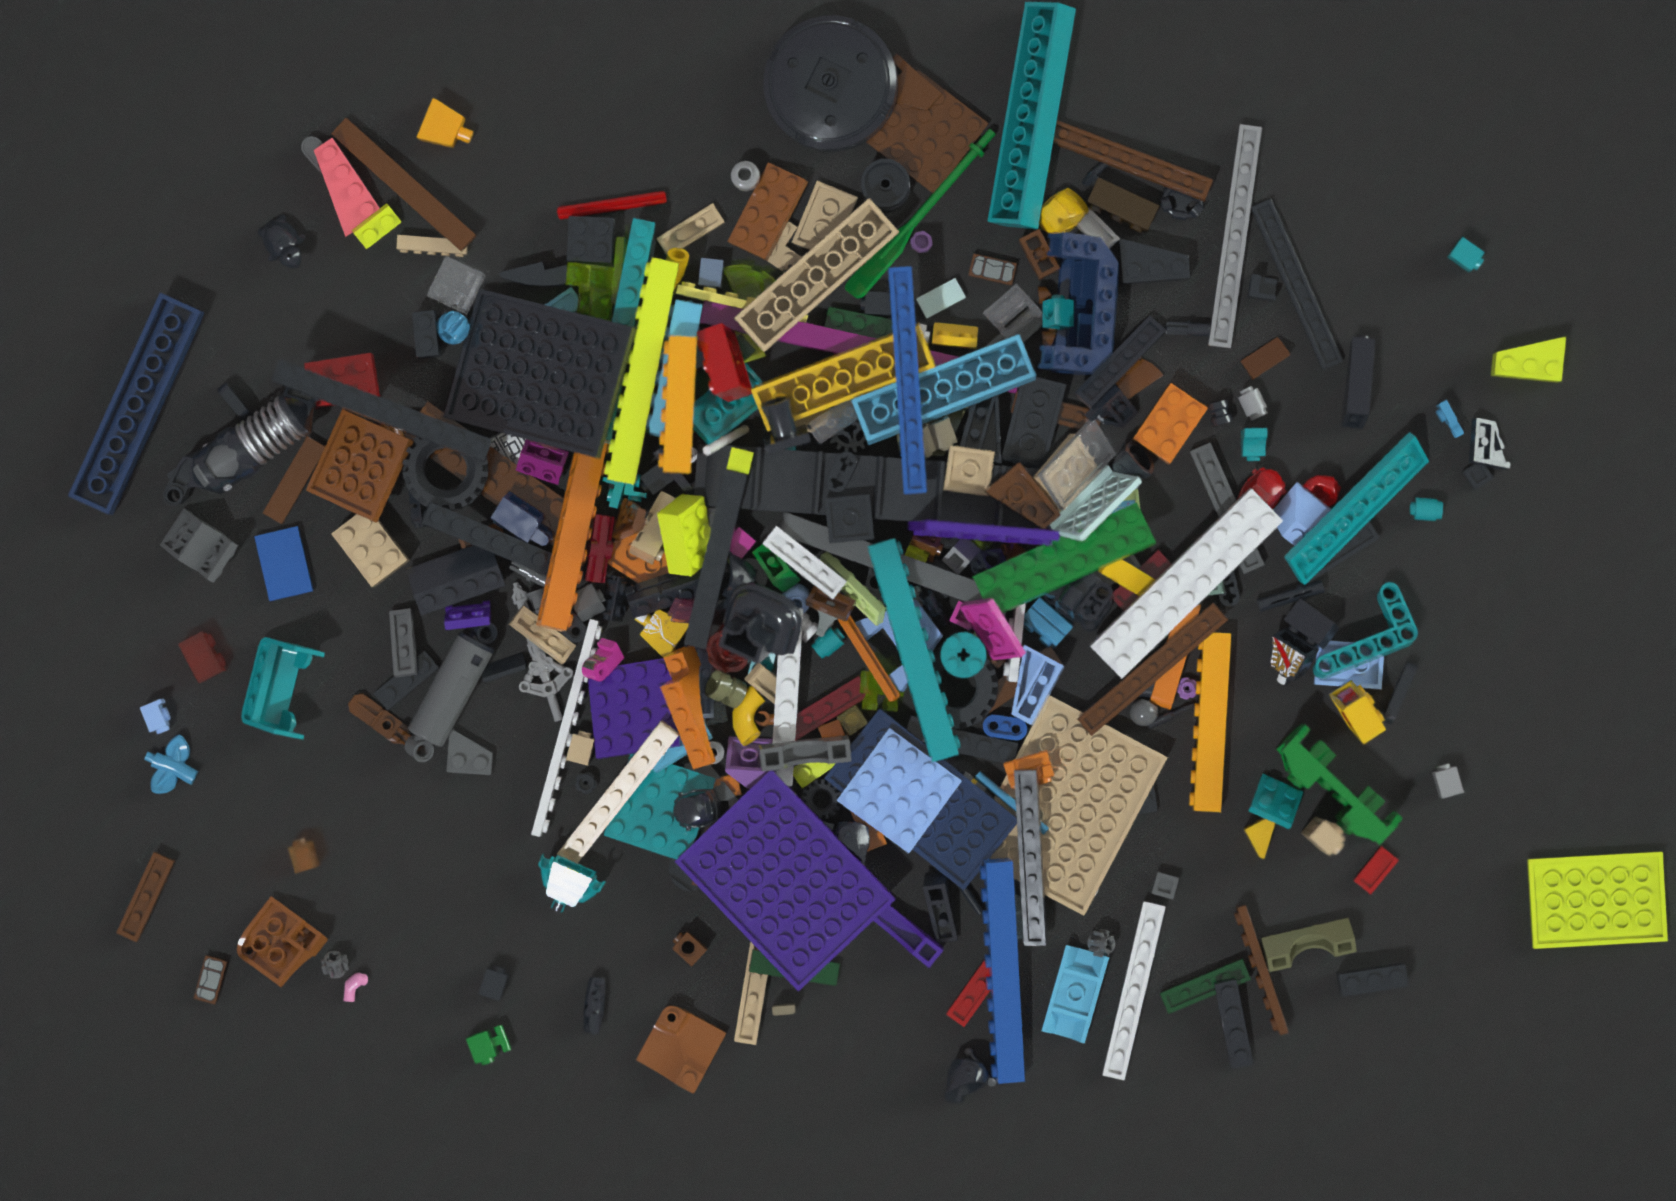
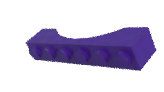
(909, 935)

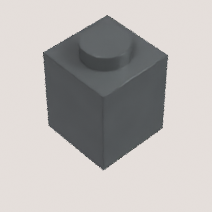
(589, 602)

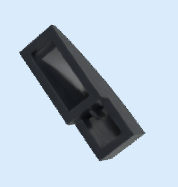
(536, 275)

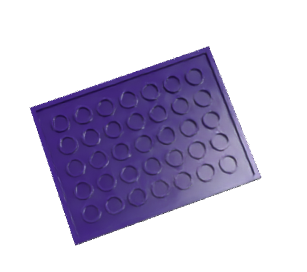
(785, 880)

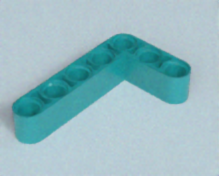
(1373, 642)

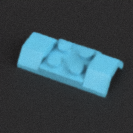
(1075, 993)

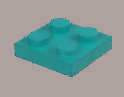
(1276, 801)

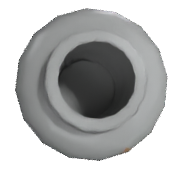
(745, 176)

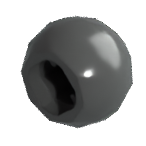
(1143, 712)

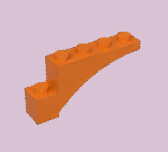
(684, 703)

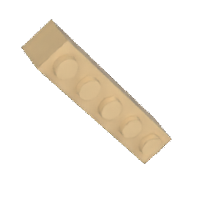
(429, 245)

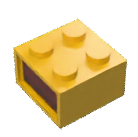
(1358, 711)

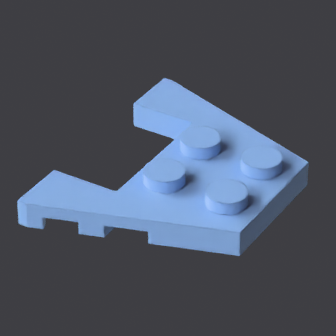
(869, 629)

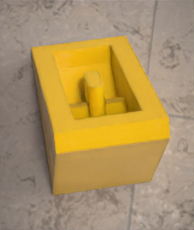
(1260, 835)

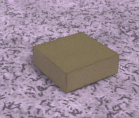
(783, 1009)

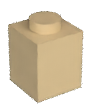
(581, 748)

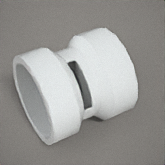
(808, 627)

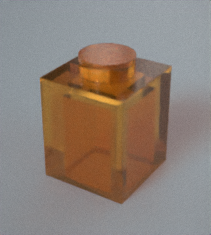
(303, 855)

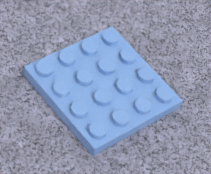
(899, 790)

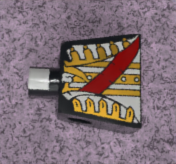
(1290, 656)

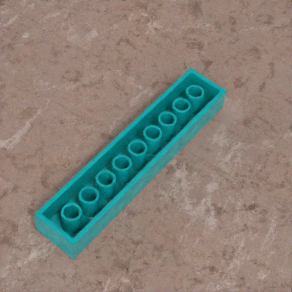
(1031, 114)

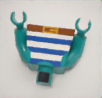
(568, 882)

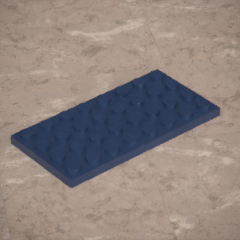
(965, 828)

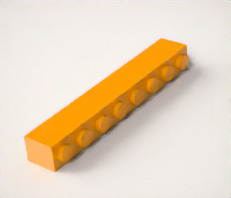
(1211, 723)

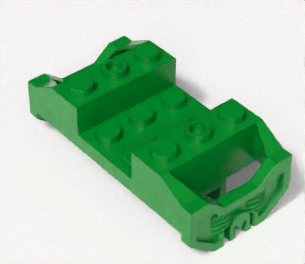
(1358, 812)

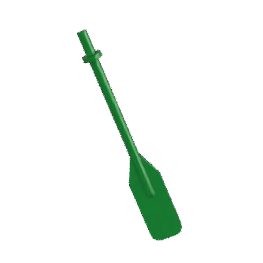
(878, 264)

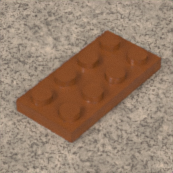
(767, 211)

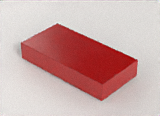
(1375, 870)

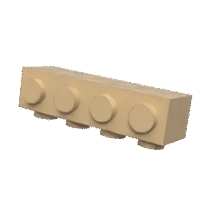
(1324, 835)

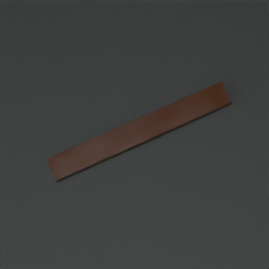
(1131, 161)
(403, 184)
(1152, 669)

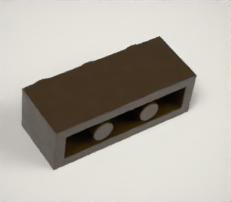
(1122, 205)

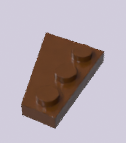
(628, 520)

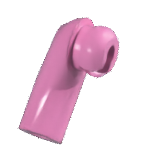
(352, 984)

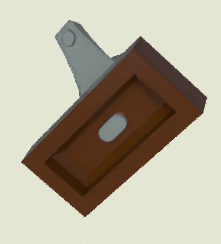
(829, 608)

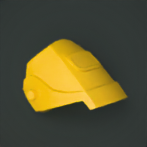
(1062, 212)

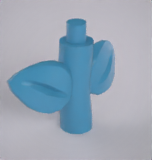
(171, 766)

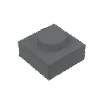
(1165, 885)

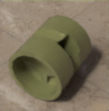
(724, 689)

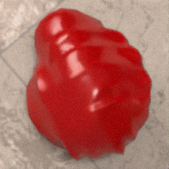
(1324, 488)

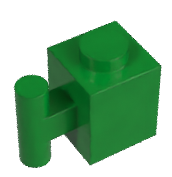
(484, 1045)

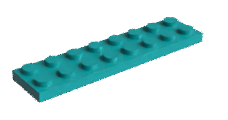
(1356, 508)

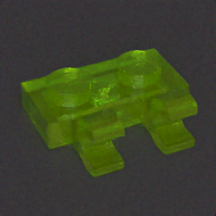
(872, 689)

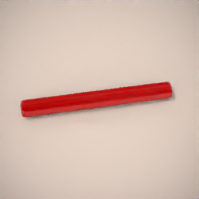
(612, 205)

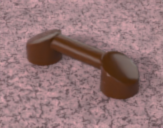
(1049, 335)

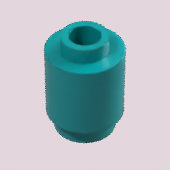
(1426, 509)
(829, 642)

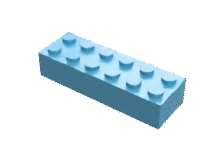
(685, 322)

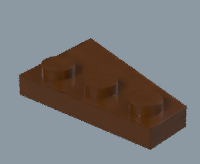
(1023, 496)

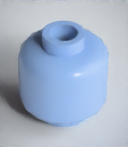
(798, 595)

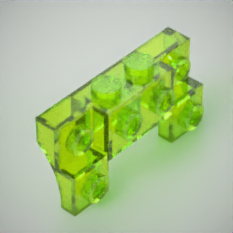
(594, 289)

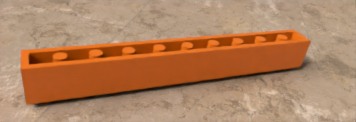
(570, 541)

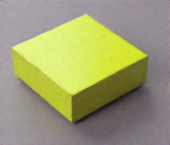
(740, 461)

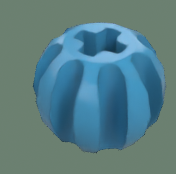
(452, 327)

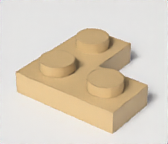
(781, 255)

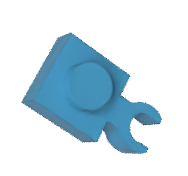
(1446, 414)

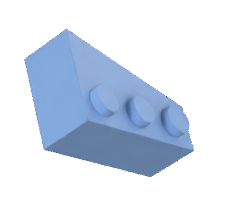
(1035, 683)

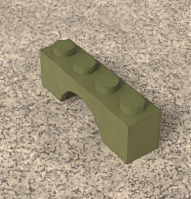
(1331, 936)

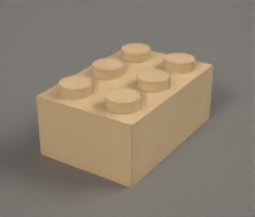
(370, 548)

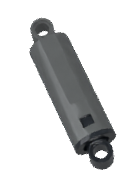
(450, 691)

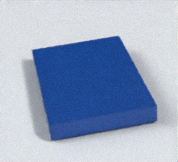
(284, 563)

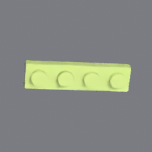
(854, 589)

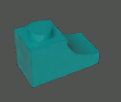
(1253, 443)

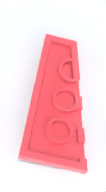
(345, 187)

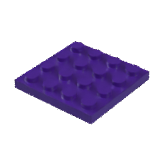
(629, 707)

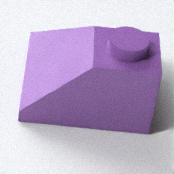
(744, 761)

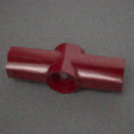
(599, 548)

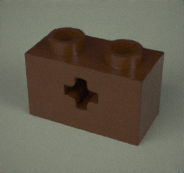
(1036, 252)

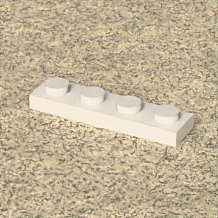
(804, 562)
(1011, 668)

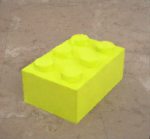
(684, 534)

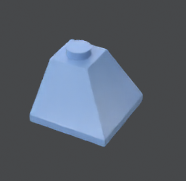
(1299, 513)

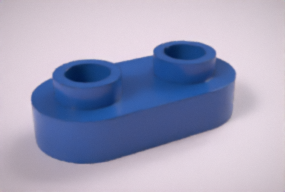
(1004, 727)

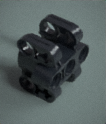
(1077, 599)

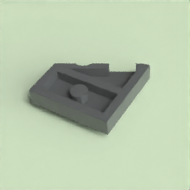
(467, 756)

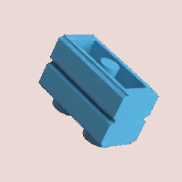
(1046, 623)

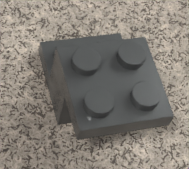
(199, 545)

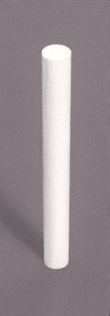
(716, 445)

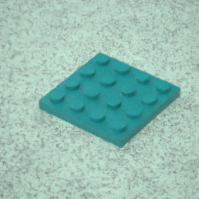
(648, 814)

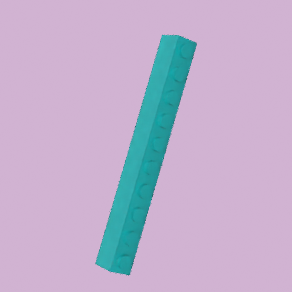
(630, 285)
(913, 650)

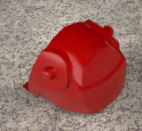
(1266, 485)

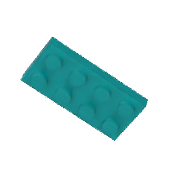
(717, 417)

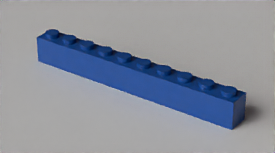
(1003, 970)

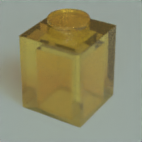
(852, 719)

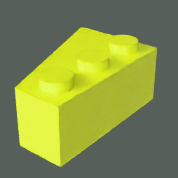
(1531, 362)

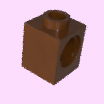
(692, 957)

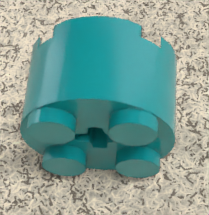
(954, 664)

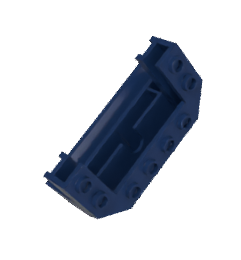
(1091, 279)

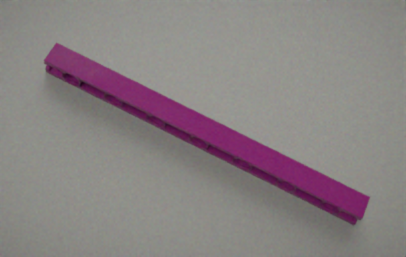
(803, 333)

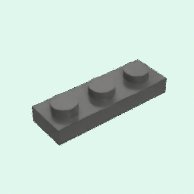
(403, 642)

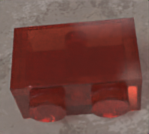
(202, 656)

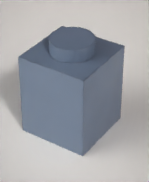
(711, 273)

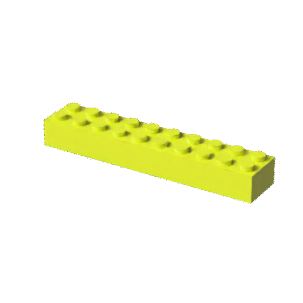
(642, 371)

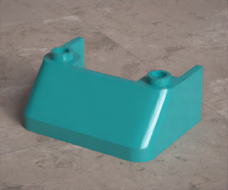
(273, 685)

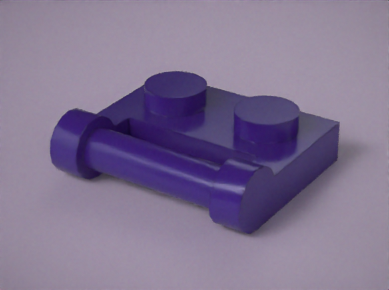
(467, 615)

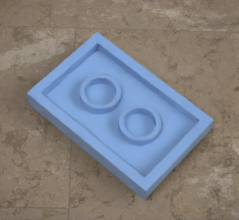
(1367, 675)

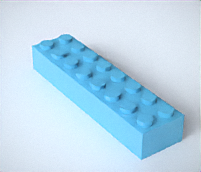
(949, 387)

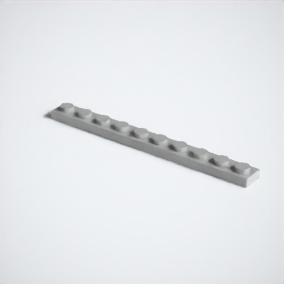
(1235, 236)

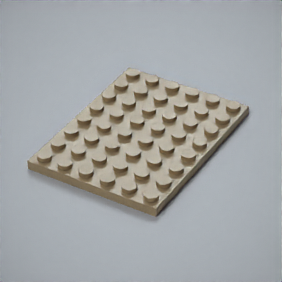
(1087, 803)

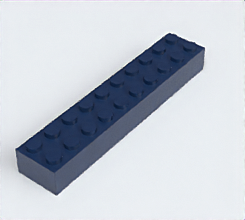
(136, 404)

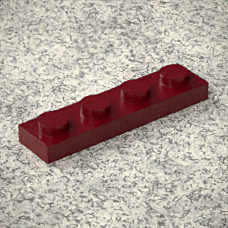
(828, 707)

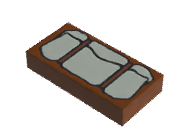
(992, 269)
(210, 979)

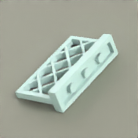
(1091, 496)

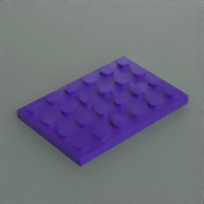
(982, 532)

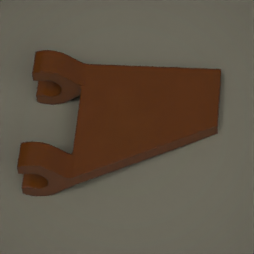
(913, 88)

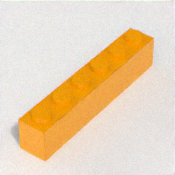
(679, 404)

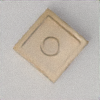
(968, 470)

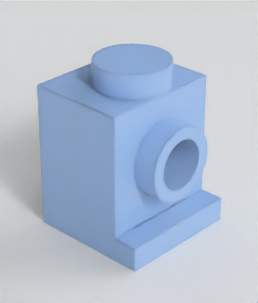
(156, 716)

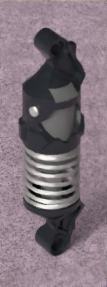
(243, 448)

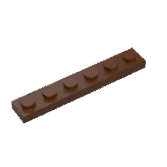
(1263, 979)

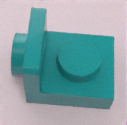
(630, 490)
(615, 495)

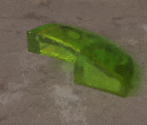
(747, 281)

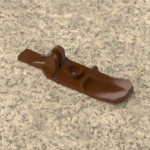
(375, 716)

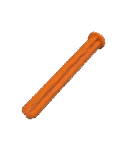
(870, 659)

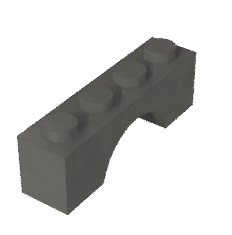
(818, 750)

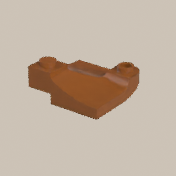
(279, 942)
(681, 1047)

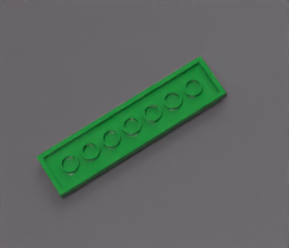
(1065, 560)

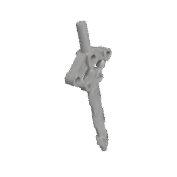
(541, 666)

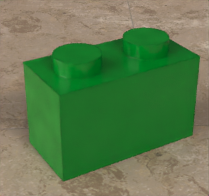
(777, 570)

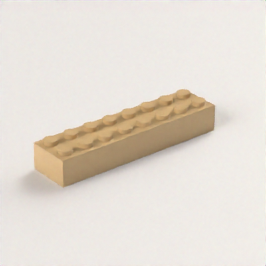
(816, 275)

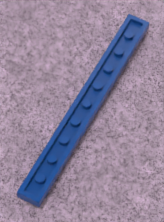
(907, 380)

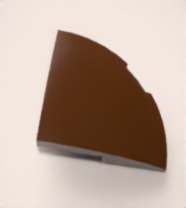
(1138, 378)

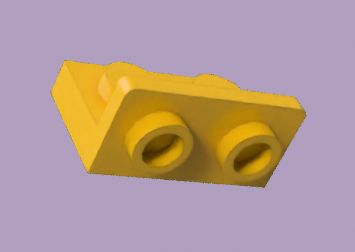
(955, 335)

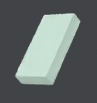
(940, 298)

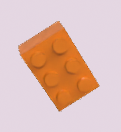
(1169, 423)

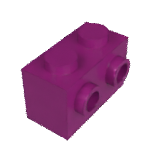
(542, 461)

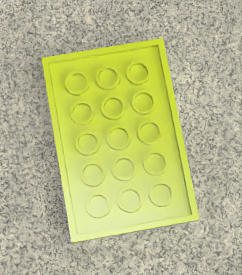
(1597, 900)

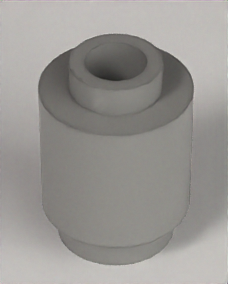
(1252, 403)
(720, 750)

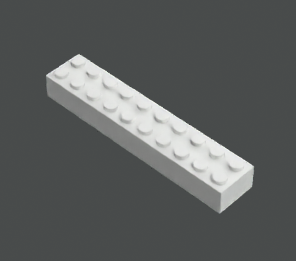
(1186, 582)

